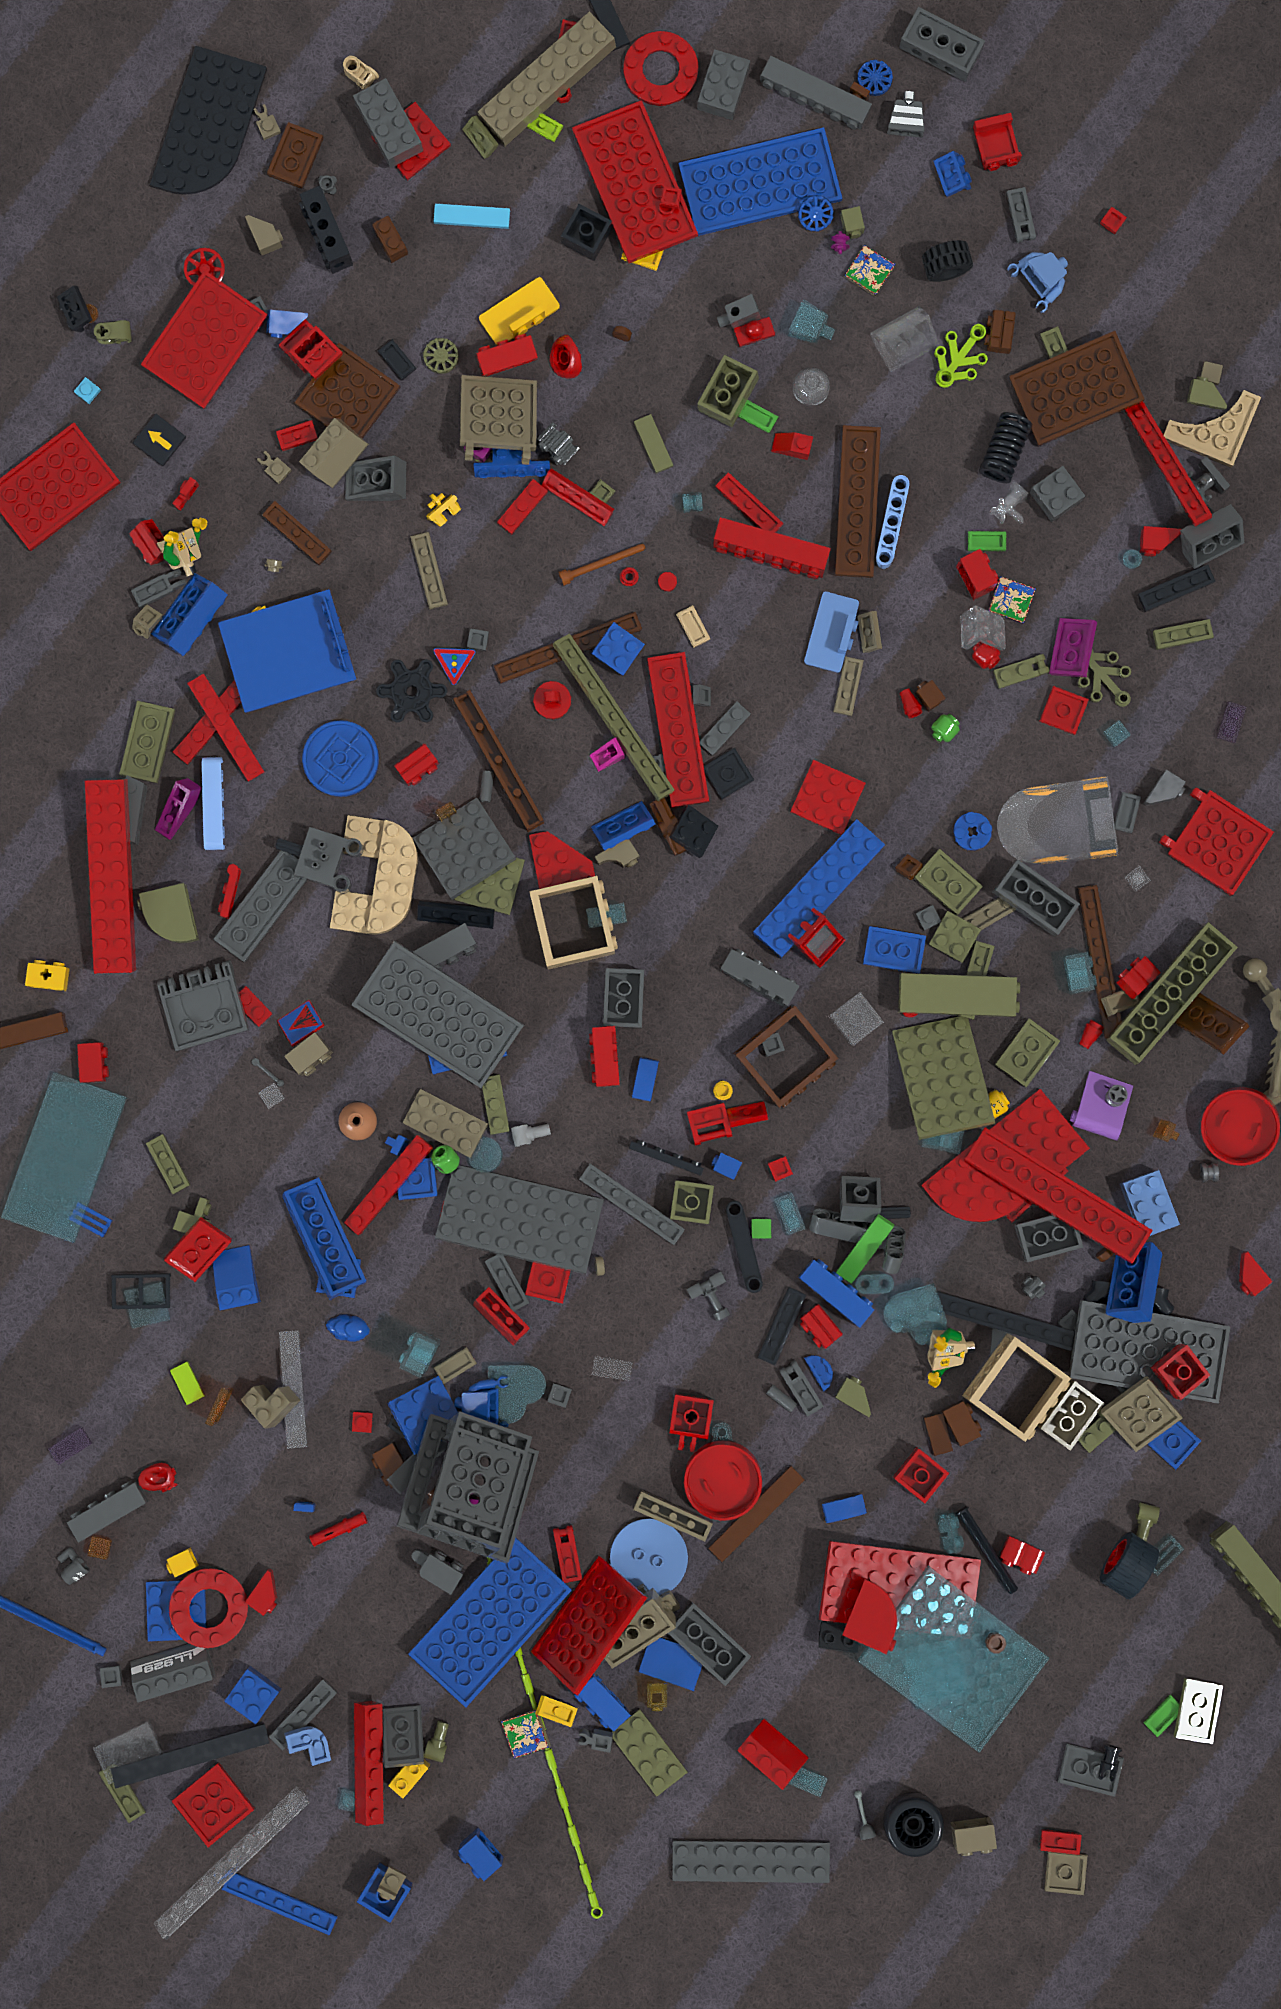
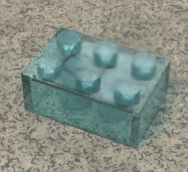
(419, 1354)

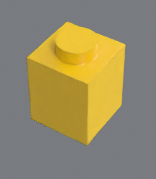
(181, 1562)

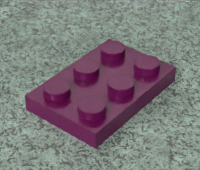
(1073, 647)

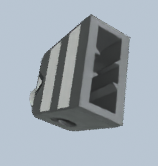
(907, 117)

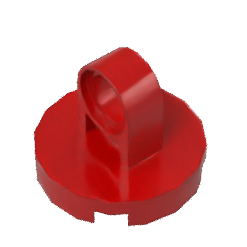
(552, 700)

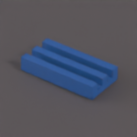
(105, 1227)

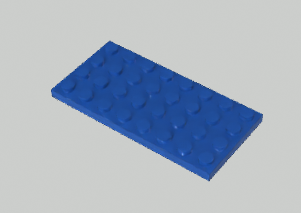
(759, 181)
(489, 1623)

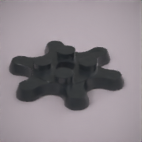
(411, 678)

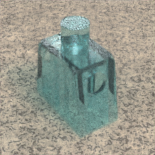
(810, 324)

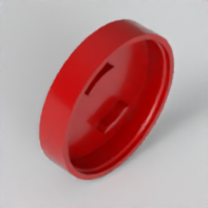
(1240, 1126)
(723, 1480)

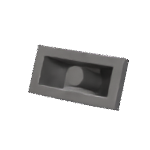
(1165, 789)

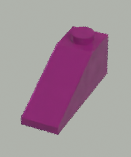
(178, 806)

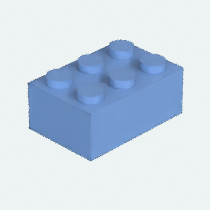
(1150, 1202)

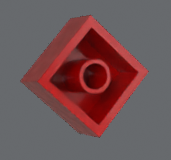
(977, 574)
(1180, 1371)
(920, 1475)

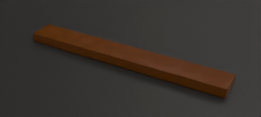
(548, 655)
(1099, 952)

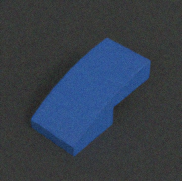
(645, 1079)
(844, 1508)

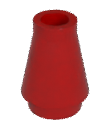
(911, 706)
(1091, 1034)

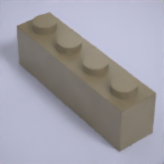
(673, 1515)

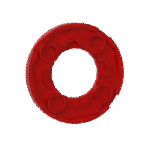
(663, 94)
(185, 1591)

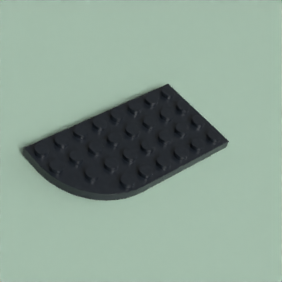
(208, 122)

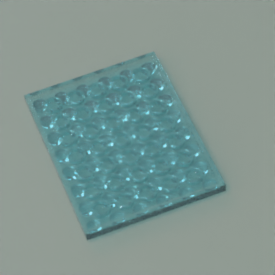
(946, 1665)

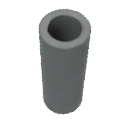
(486, 786)
(781, 1398)

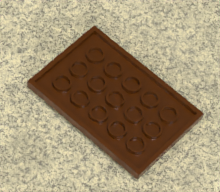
(1076, 388)

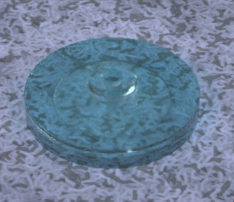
(486, 1156)

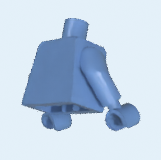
(1044, 274)

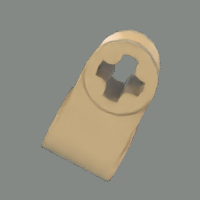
(362, 75)

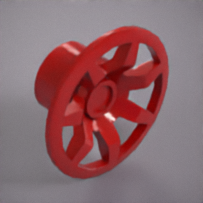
(204, 264)

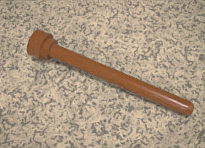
(567, 576)

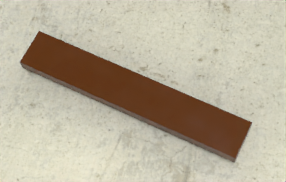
(762, 1509)

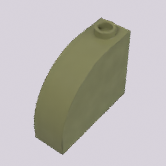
(169, 913)

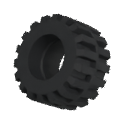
(947, 260)

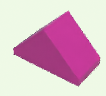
(607, 755)

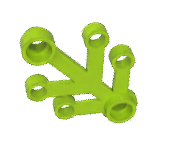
(959, 359)

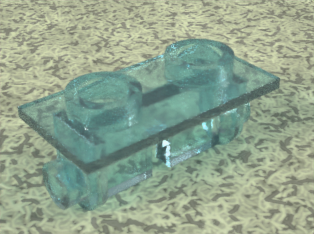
(950, 1524)

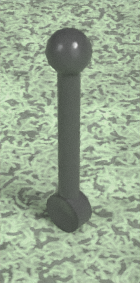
(256, 1062)

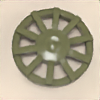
(441, 355)

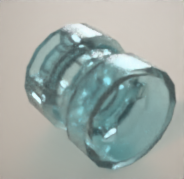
(692, 502)

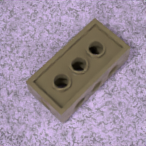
(647, 1626)

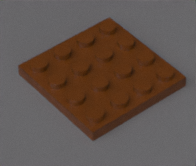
(349, 392)

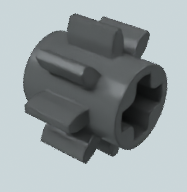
(1033, 1287)

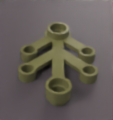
(1102, 673)

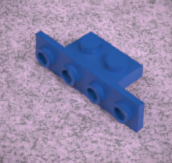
(508, 463)

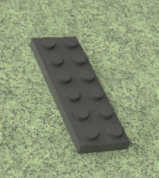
(261, 907)

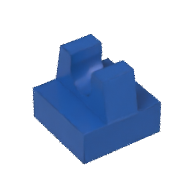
(398, 1145)

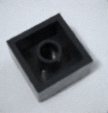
(586, 232)

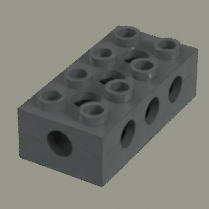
(941, 32)

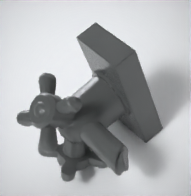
(1208, 479)

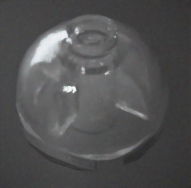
(811, 386)

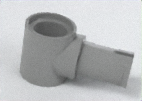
(526, 1134)

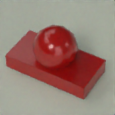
(754, 331)

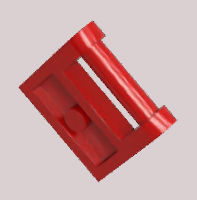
(708, 1117)

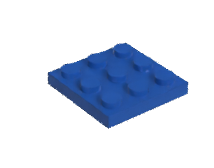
(415, 1406)
(158, 1620)

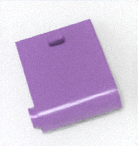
(1095, 1113)

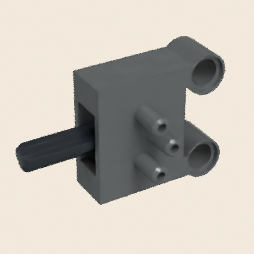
(321, 857)

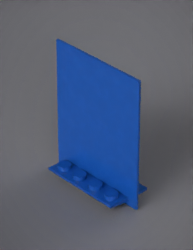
(287, 651)

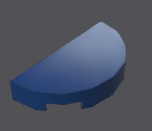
(821, 1370)

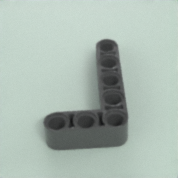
(828, 1224)

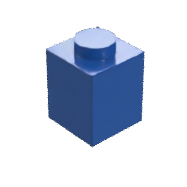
(726, 1165)

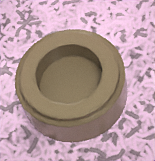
(599, 1265)

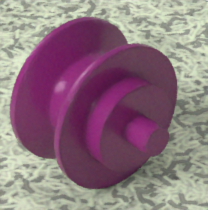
(840, 242)

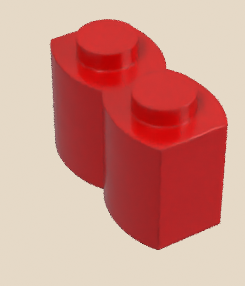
(1138, 977)
(1022, 1555)

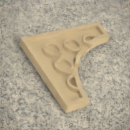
(1220, 437)

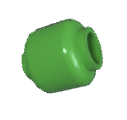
(945, 728)
(445, 1159)

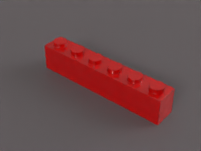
(368, 1763)

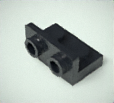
(74, 309)

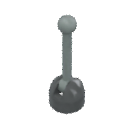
(866, 1830)

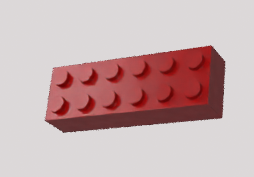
(771, 548)

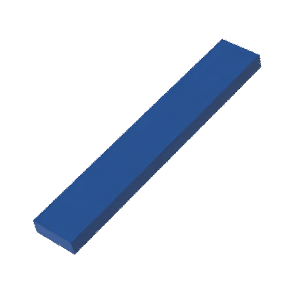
(280, 1903)

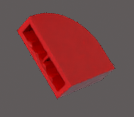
(873, 1618)

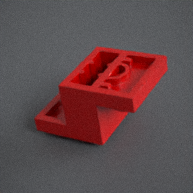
(310, 349)

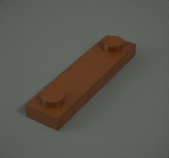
(296, 533)

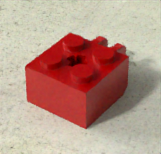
(696, 1428)

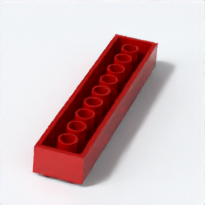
(110, 876)

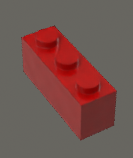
(501, 1316)

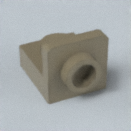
(146, 621)
(391, 1883)

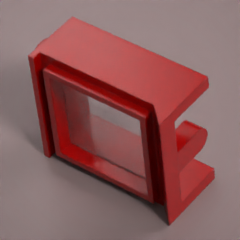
(819, 940)

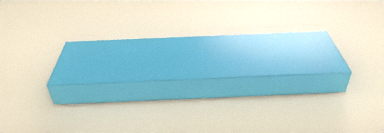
(472, 216)

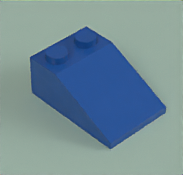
(235, 1278)

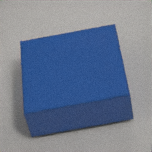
(304, 1506)

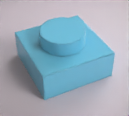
(87, 390)

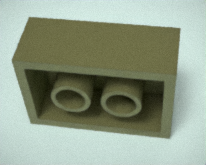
(728, 391)

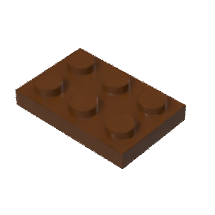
(295, 155)

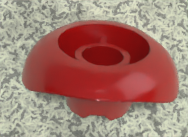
(565, 357)

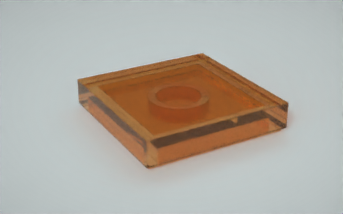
(219, 1405)

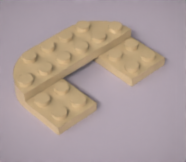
(393, 879)

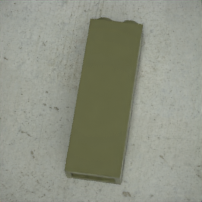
(958, 995)

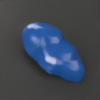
(348, 1328)

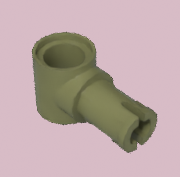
(1146, 1518)
(436, 1746)

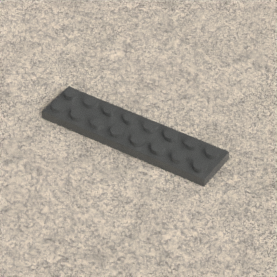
(751, 1861)

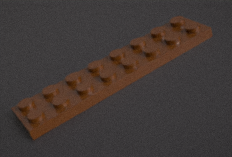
(857, 501)

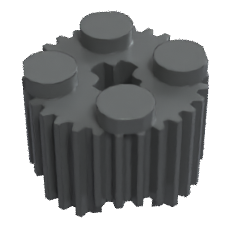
(557, 444)

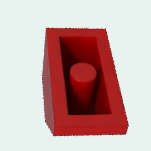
(792, 444)
(1156, 539)
(1252, 1275)
(264, 1595)

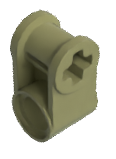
(115, 332)

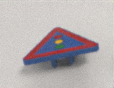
(454, 661)

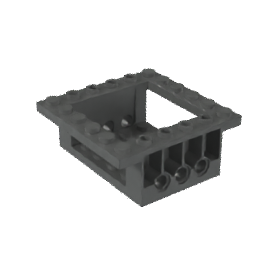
(493, 1522)

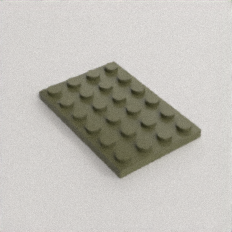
(943, 1077)

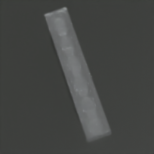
(292, 1377)

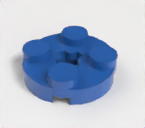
(972, 842)

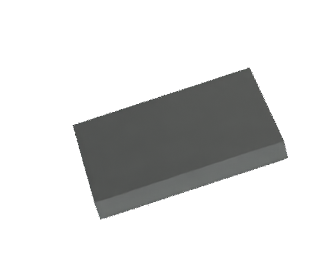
(402, 1736)
(1081, 1770)

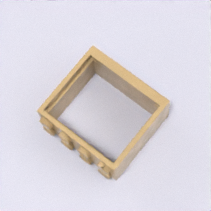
(606, 922)
(993, 1367)

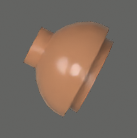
(367, 1123)

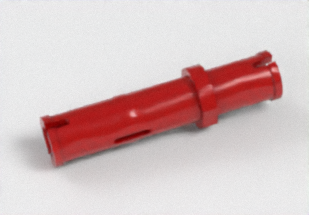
(346, 1525)

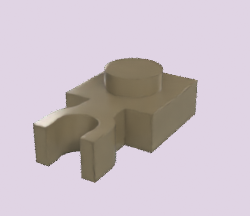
(267, 125)
(275, 469)

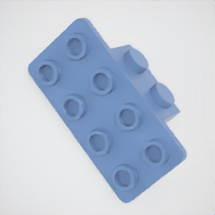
(832, 632)

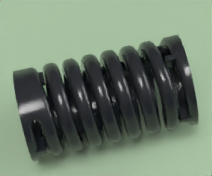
(1005, 447)

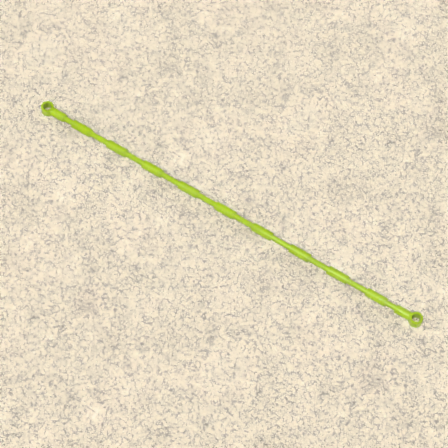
(560, 1792)

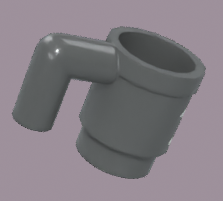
(74, 1570)

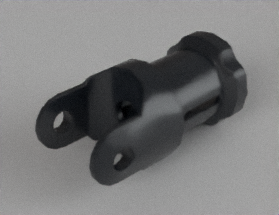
(1109, 1761)

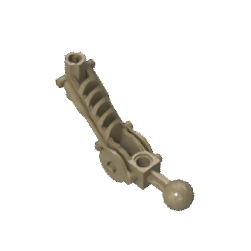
(1255, 971)

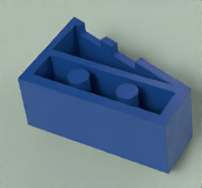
(603, 1703)

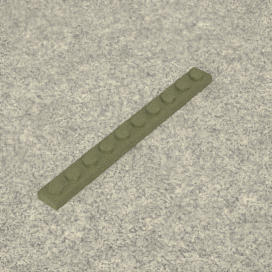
(613, 717)

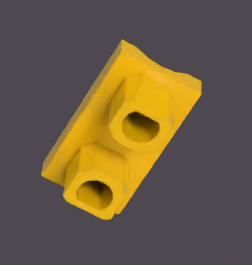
(436, 514)

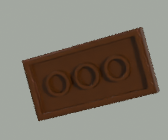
(1212, 1023)

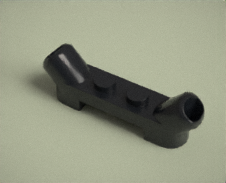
(1100, 1292)

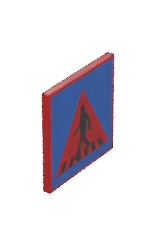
(300, 1023)

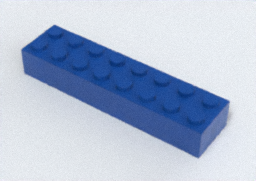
(819, 887)

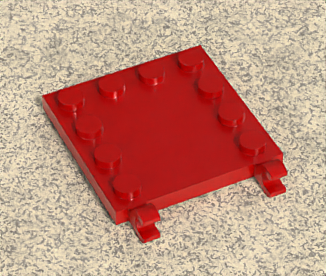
(1219, 841)

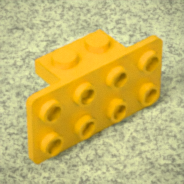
(519, 311)

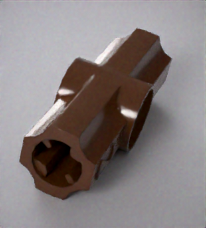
(666, 823)

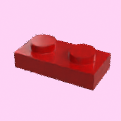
(297, 435)
(254, 1007)
(747, 1114)
(1060, 1842)

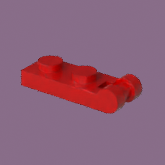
(229, 890)
(567, 1554)

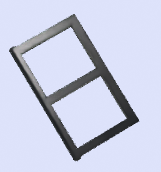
(141, 1276)

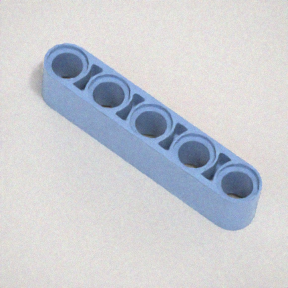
(892, 513)
(212, 803)

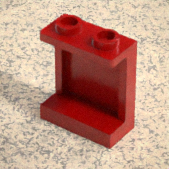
(996, 142)

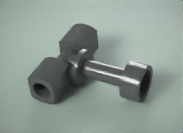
(708, 1289)

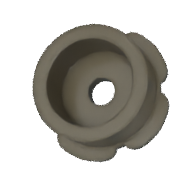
(273, 565)

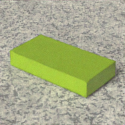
(187, 1383)

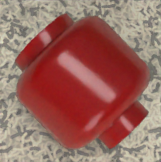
(985, 655)

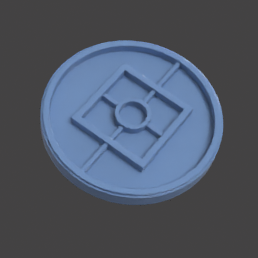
(650, 1555)

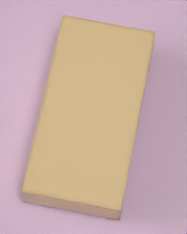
(693, 626)

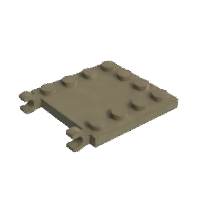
(498, 414)

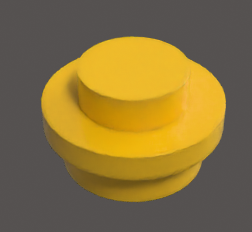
(722, 1090)

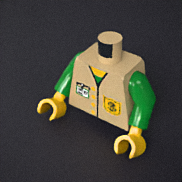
(183, 547)
(945, 1351)

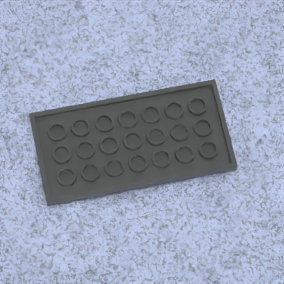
(437, 1014)
(519, 1219)
(1123, 1351)

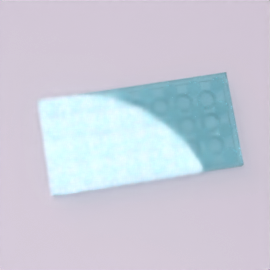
(63, 1157)

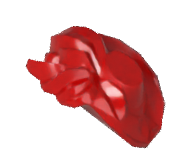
(158, 1477)

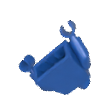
(482, 1400)

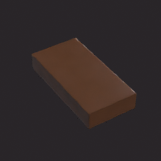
(938, 1434)

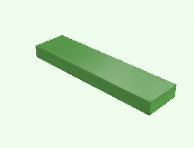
(865, 1248)

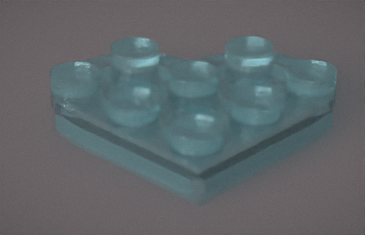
(917, 1313)
(524, 1387)

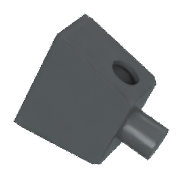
(747, 312)

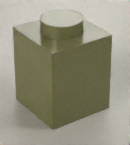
(852, 222)

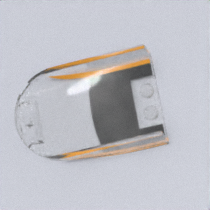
(1059, 822)

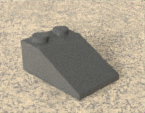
(376, 480)

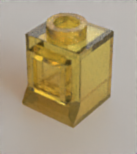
(656, 1688)

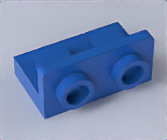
(952, 173)

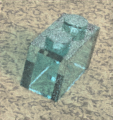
(1079, 973)

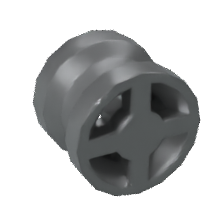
(1119, 1092)
(1209, 1172)

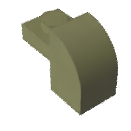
(186, 1220)

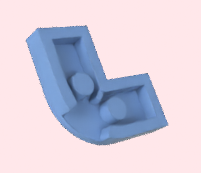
(309, 1738)

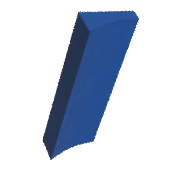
(323, 1238)

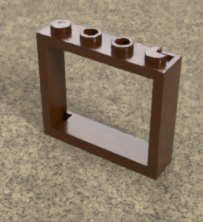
(765, 1033)

